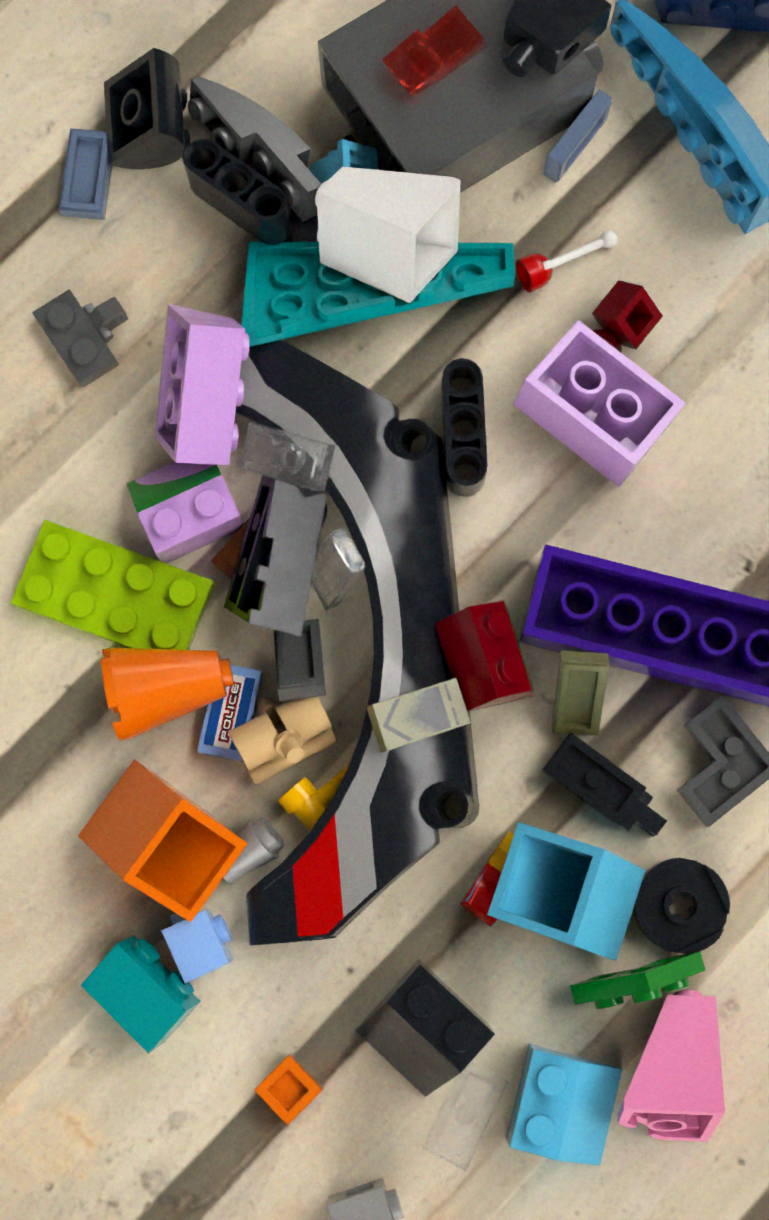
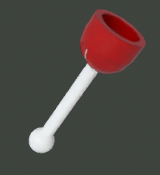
(536, 270)

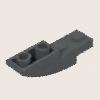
(256, 138)

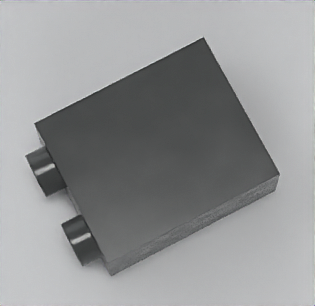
(468, 119)

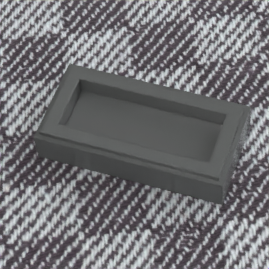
(300, 663)

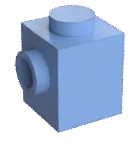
(198, 944)

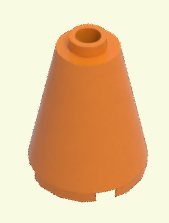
(160, 685)

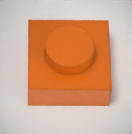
(288, 1089)

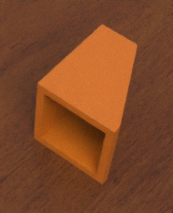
(161, 841)

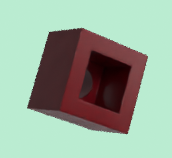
(627, 314)

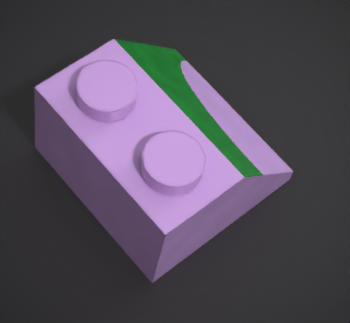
(184, 508)

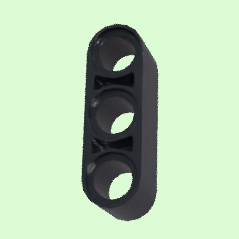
(216, 177)
(468, 407)

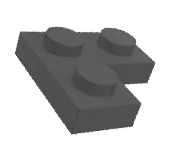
(736, 767)

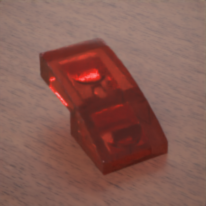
(436, 53)

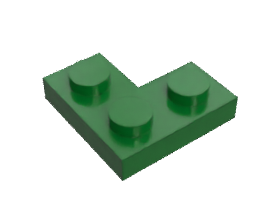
(641, 983)

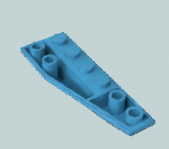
(705, 112)

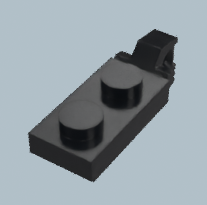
(603, 786)

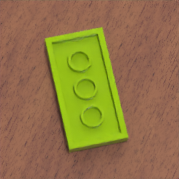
(111, 591)

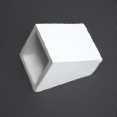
(388, 227)

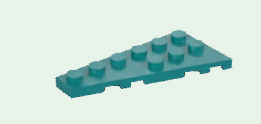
(297, 295)

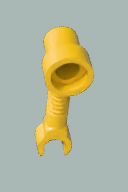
(309, 802)

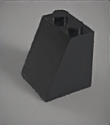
(425, 1029)

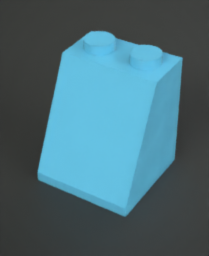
(567, 890)

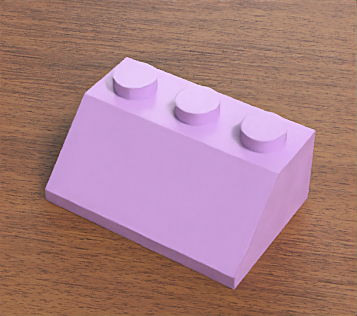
(200, 386)
(598, 403)

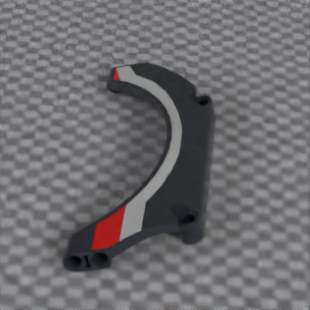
(400, 521)

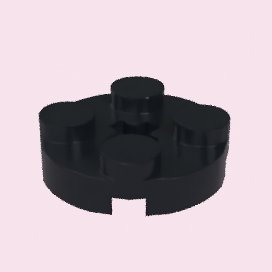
(706, 914)

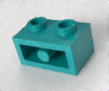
(141, 992)

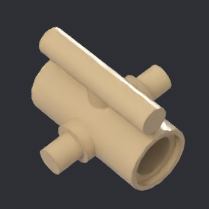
(282, 736)

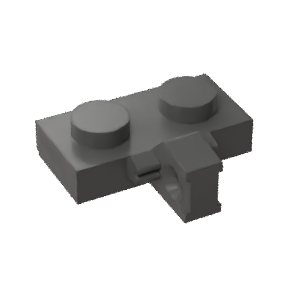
(82, 334)

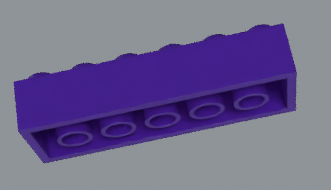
(650, 623)

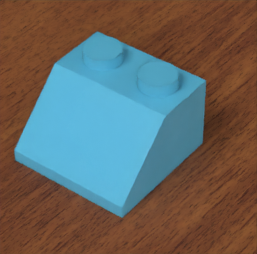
(563, 1106)

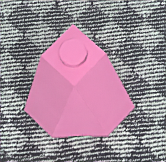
(679, 1073)

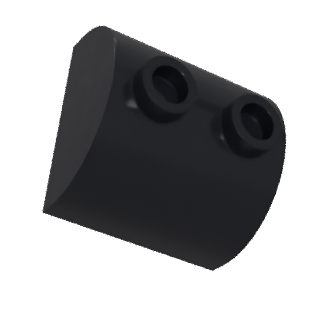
(146, 113)

